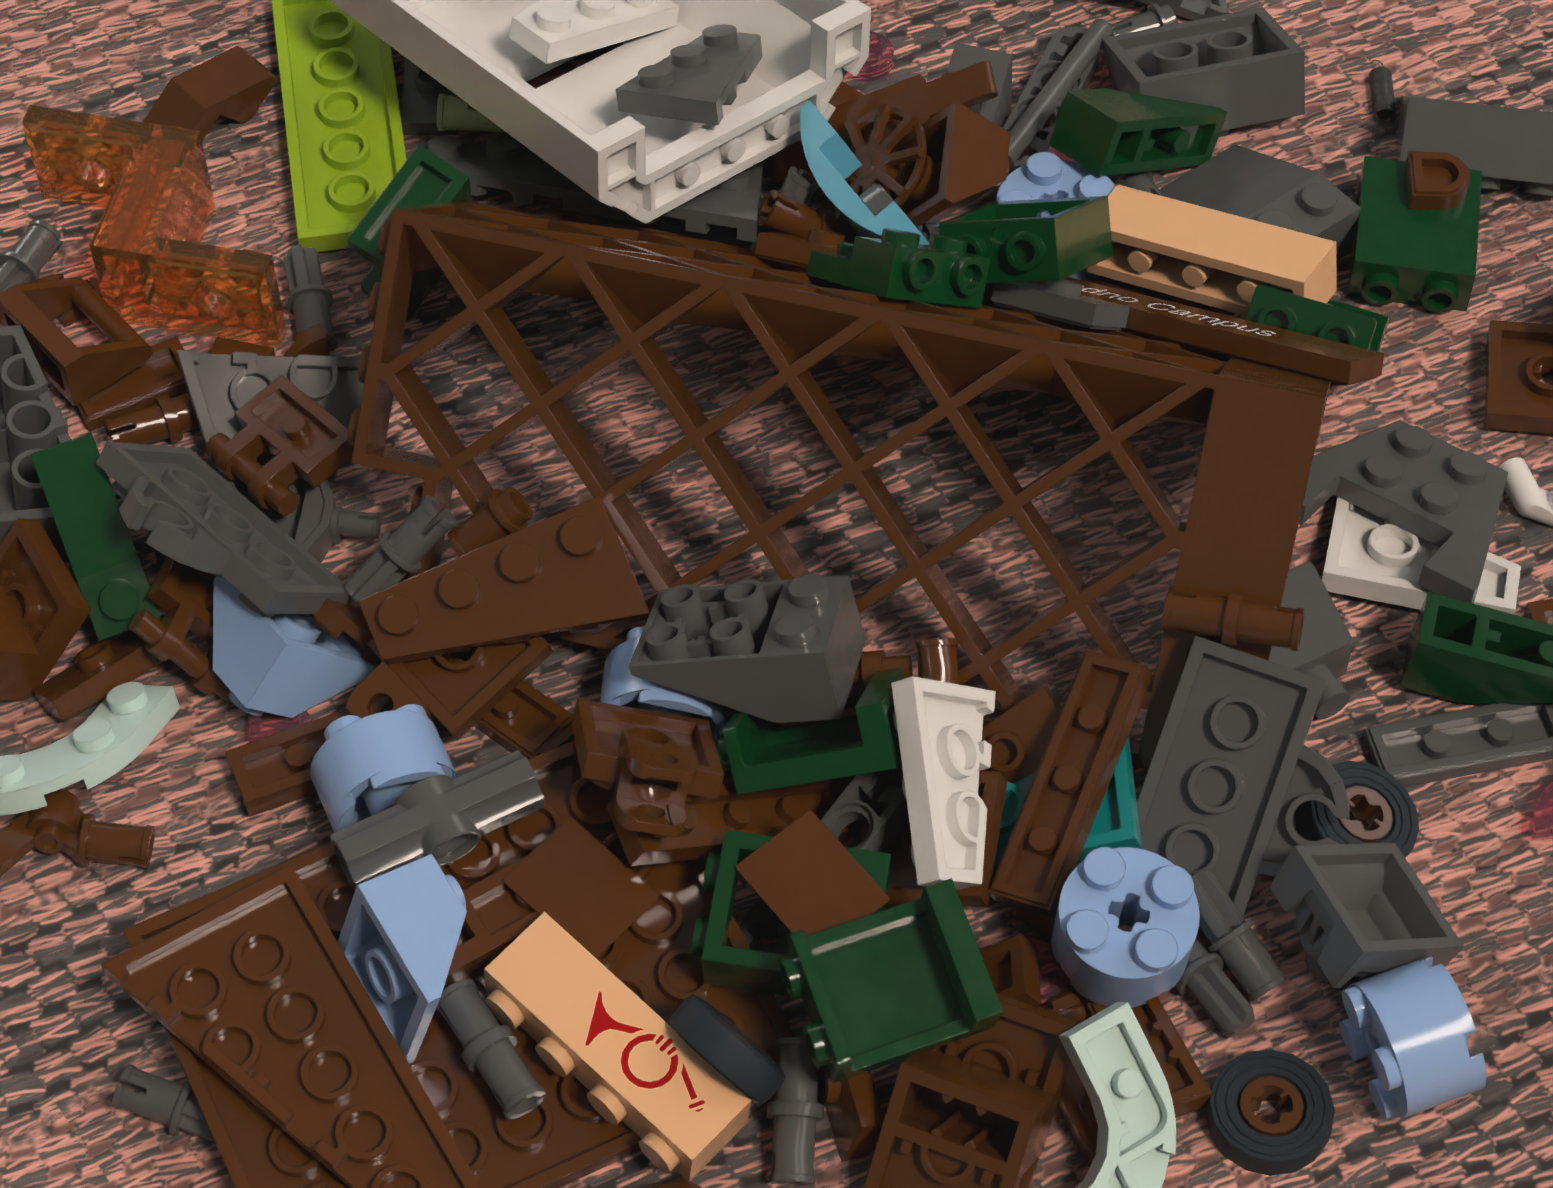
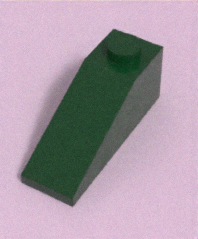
(1134, 132)
(94, 534)
(1478, 654)

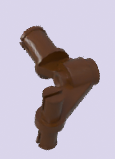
(67, 829)

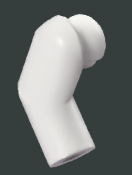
(1525, 493)

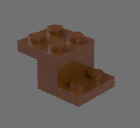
(37, 609)
(975, 1106)

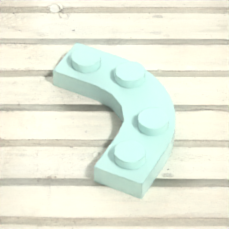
(93, 751)
(1127, 1099)

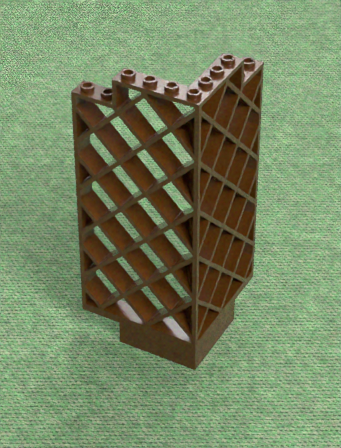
(648, 279)

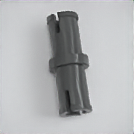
(490, 1049)
(794, 1115)

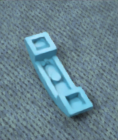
(831, 164)

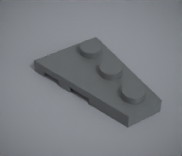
(694, 78)
(228, 381)

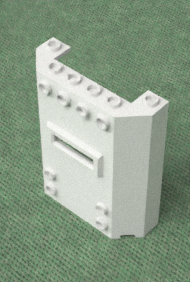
(574, 120)

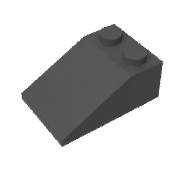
(1271, 193)

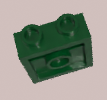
(905, 269)

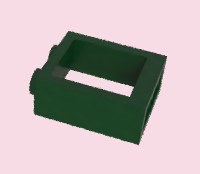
(1033, 246)
(745, 967)

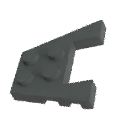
(1422, 488)

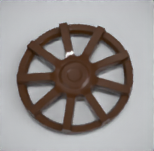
(876, 157)

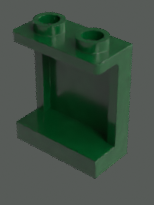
(419, 182)
(1412, 253)
(1328, 321)
(817, 750)
(890, 984)

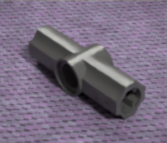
(439, 818)

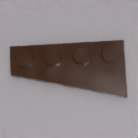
(525, 585)

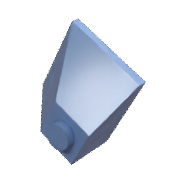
(279, 660)
(403, 943)

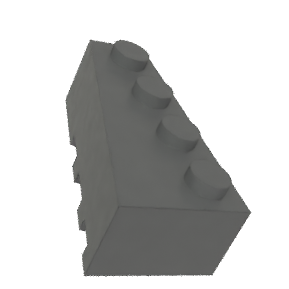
(26, 426)

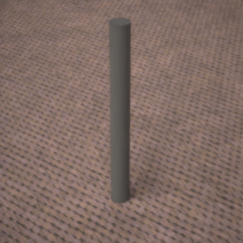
(1057, 88)

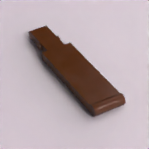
(921, 99)

